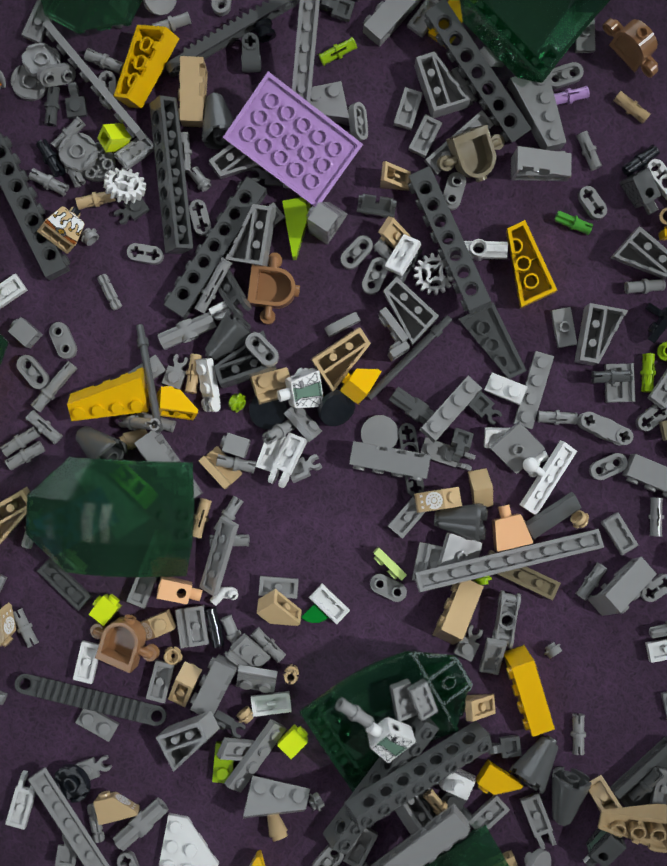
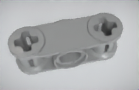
(605, 428)
(507, 605)

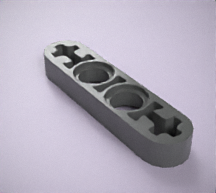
(402, 446)

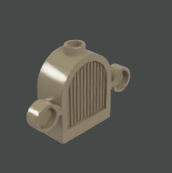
(472, 153)

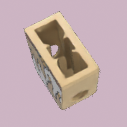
(63, 228)

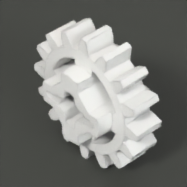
(123, 185)
(428, 269)

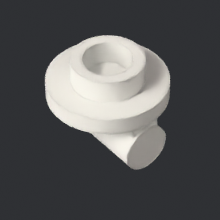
(219, 310)

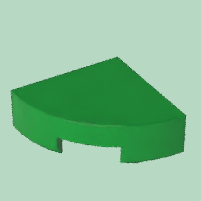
(314, 615)

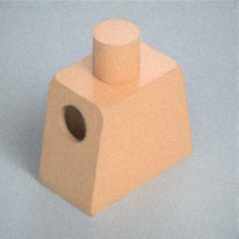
(509, 530)
(168, 590)

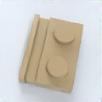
(268, 383)

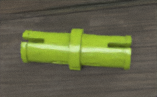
(326, 56)
(648, 372)

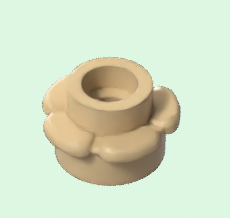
(579, 519)
(167, 656)
(245, 715)

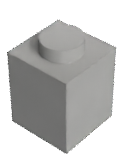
(24, 332)
(235, 445)

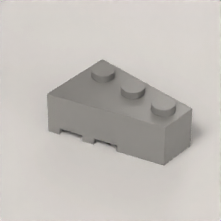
(231, 162)
(540, 165)
(255, 237)
(409, 309)
(596, 332)
(623, 587)
(274, 797)

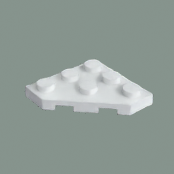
(184, 844)

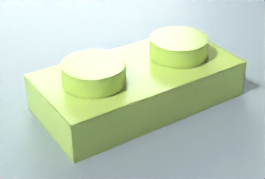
(394, 570)

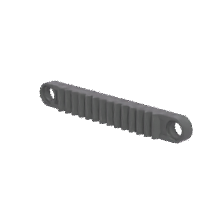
(231, 33)
(90, 700)

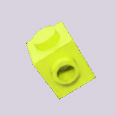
(113, 137)
(105, 608)
(293, 741)

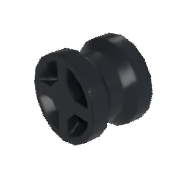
(265, 30)

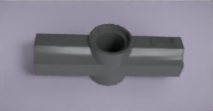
(413, 407)

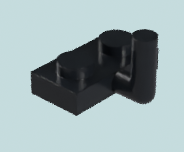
(657, 328)

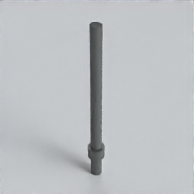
(434, 332)
(143, 344)

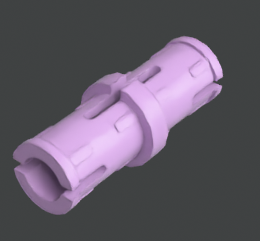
(569, 95)

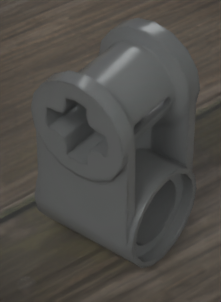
(250, 55)

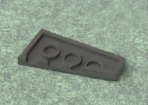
(495, 340)

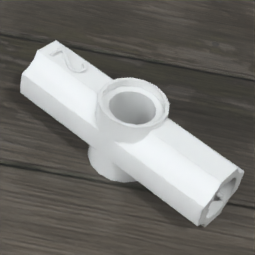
(491, 249)

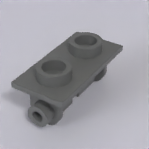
(368, 205)

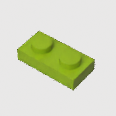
(222, 768)

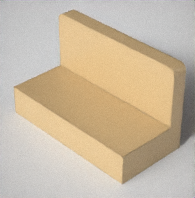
(222, 475)

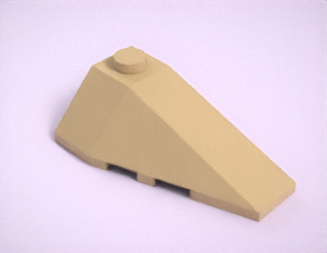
(639, 823)

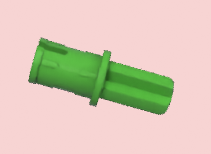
(573, 222)

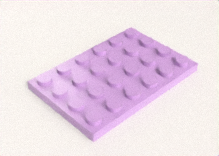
(292, 140)

